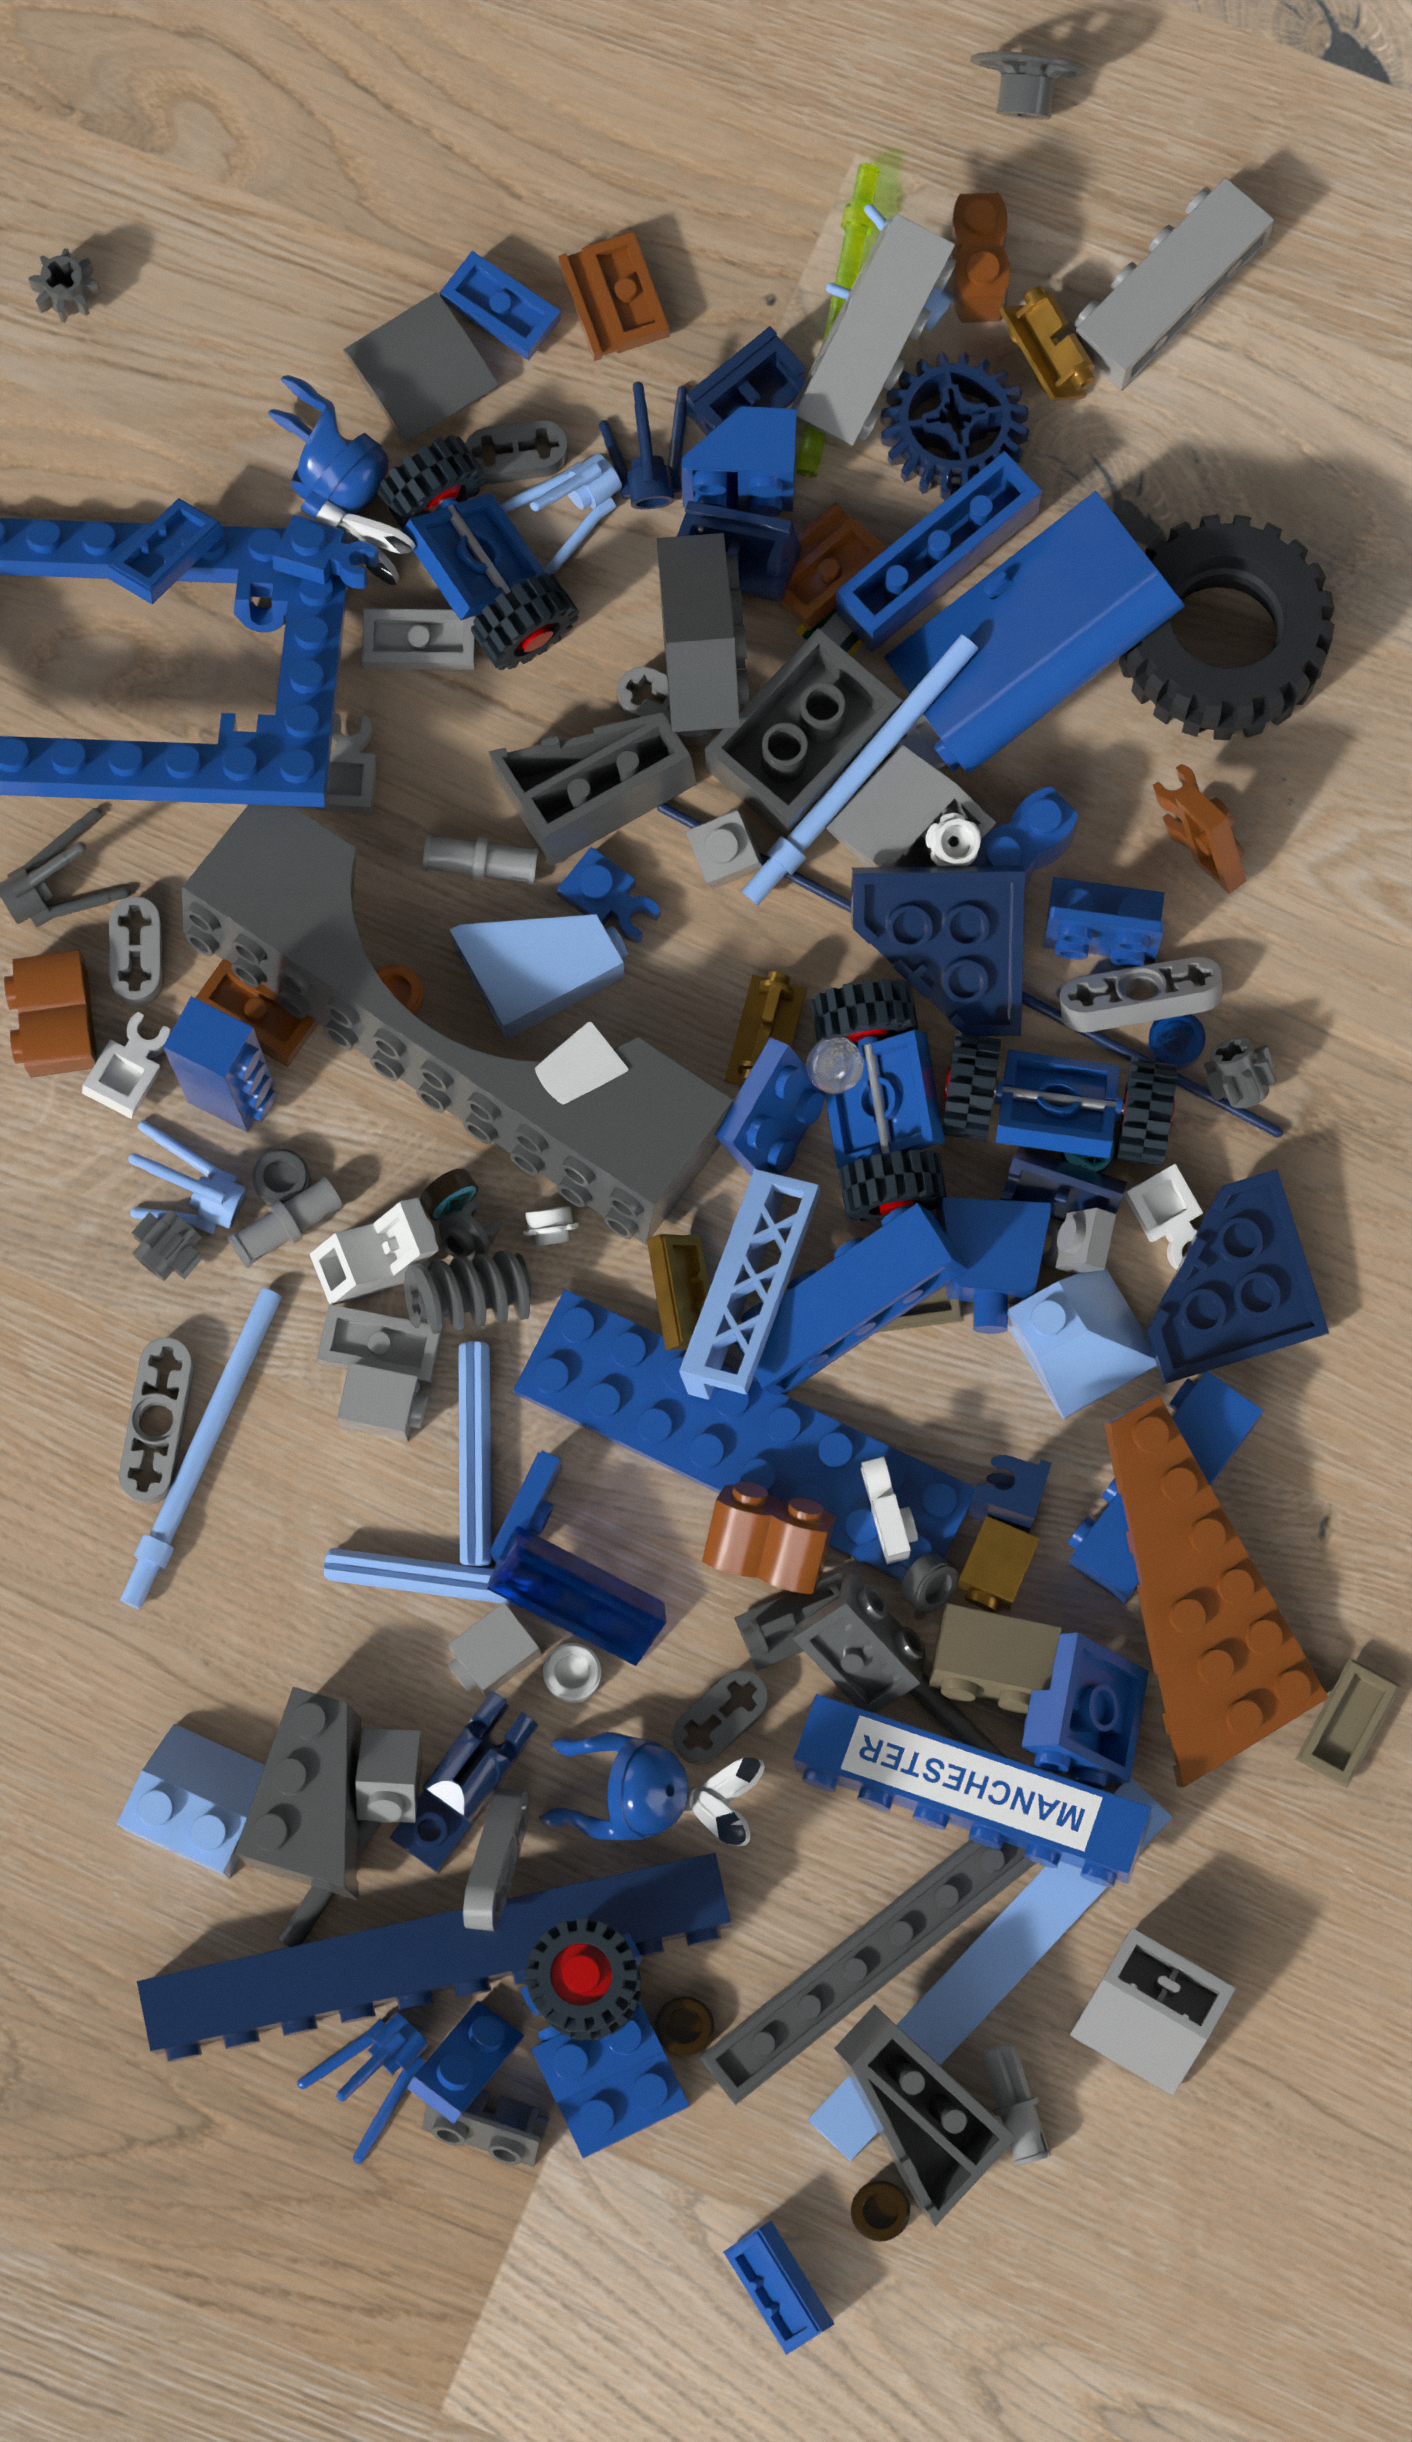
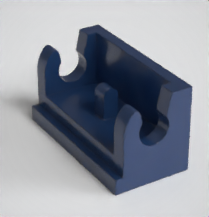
(756, 376)
(763, 545)
(1061, 1183)
(1009, 1497)

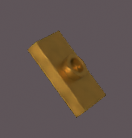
(679, 1285)

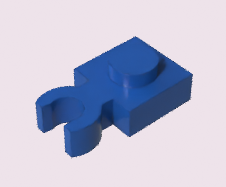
(317, 550)
(604, 889)

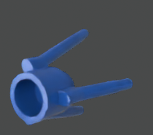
(394, 2047)

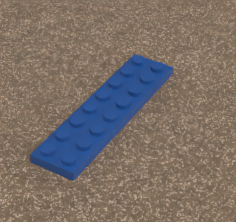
(630, 1391)

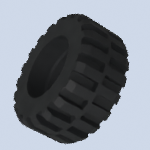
(1281, 582)

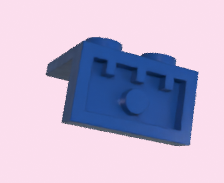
(1104, 922)

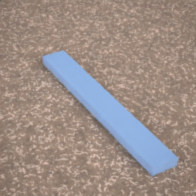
(982, 1977)

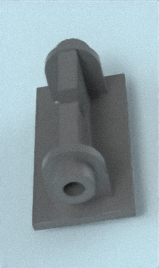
(771, 1627)
(508, 2134)

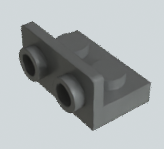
(863, 1647)

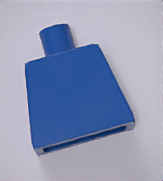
(1002, 1252)

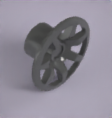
(1028, 88)

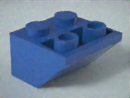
(745, 463)

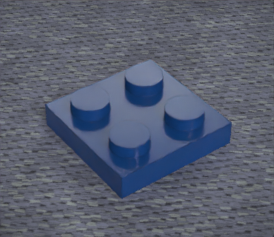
(771, 1111)

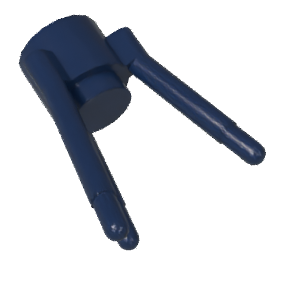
(649, 481)

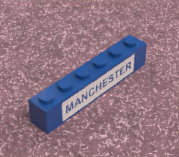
(971, 1790)

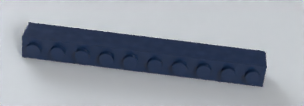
(419, 1958)

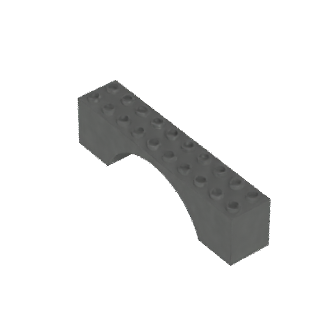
(282, 913)

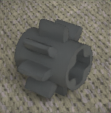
(72, 274)
(1240, 1072)
(166, 1245)

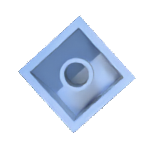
(193, 1800)

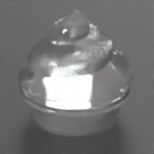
(834, 1065)

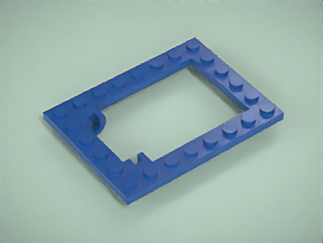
(275, 765)

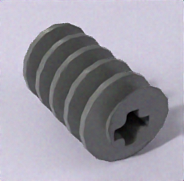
(467, 1288)

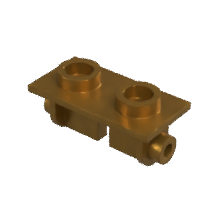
(1059, 367)
(768, 1012)

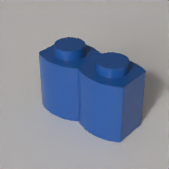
(1034, 837)

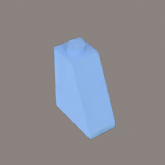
(538, 965)

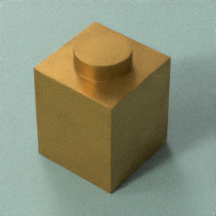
(997, 1565)

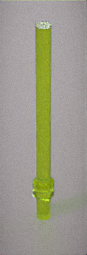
(856, 227)

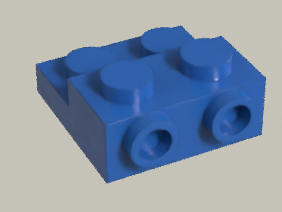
(1088, 1715)
(610, 2083)

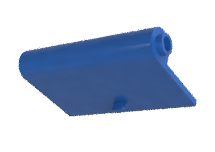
(1040, 631)

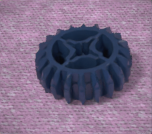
(934, 432)

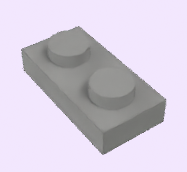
(417, 640)
(378, 1343)

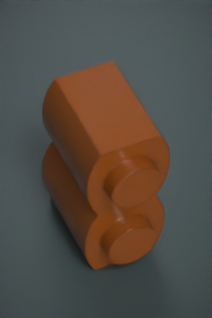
(980, 257)
(53, 1014)
(769, 1537)

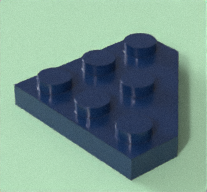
(950, 937)
(1237, 1286)

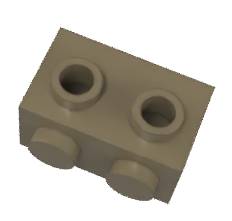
(992, 1657)

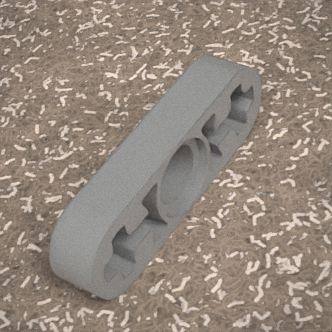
(1100, 987)
(178, 1382)
(496, 1859)

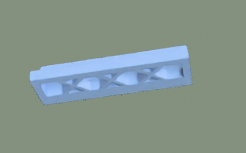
(738, 1278)

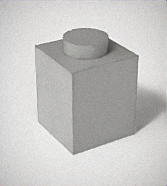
(725, 849)
(381, 1402)
(492, 1651)
(388, 1775)

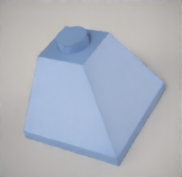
(1081, 1340)

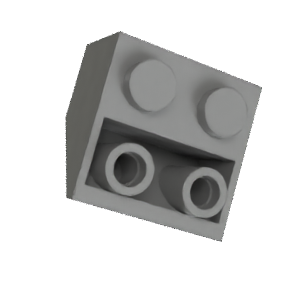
(895, 808)
(1152, 2011)

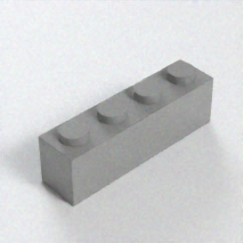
(1173, 282)
(872, 329)

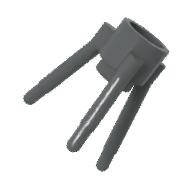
(27, 889)

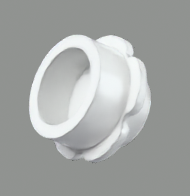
(968, 840)
(550, 1225)

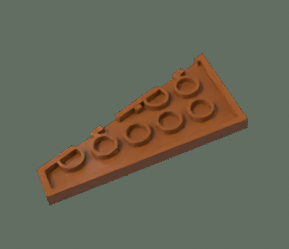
(1208, 1618)

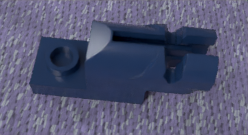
(463, 1784)

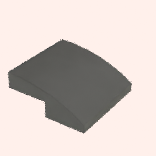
(420, 367)

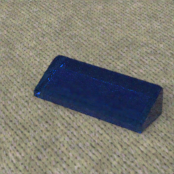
(577, 1596)

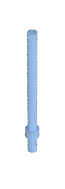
(787, 853)
(155, 1550)

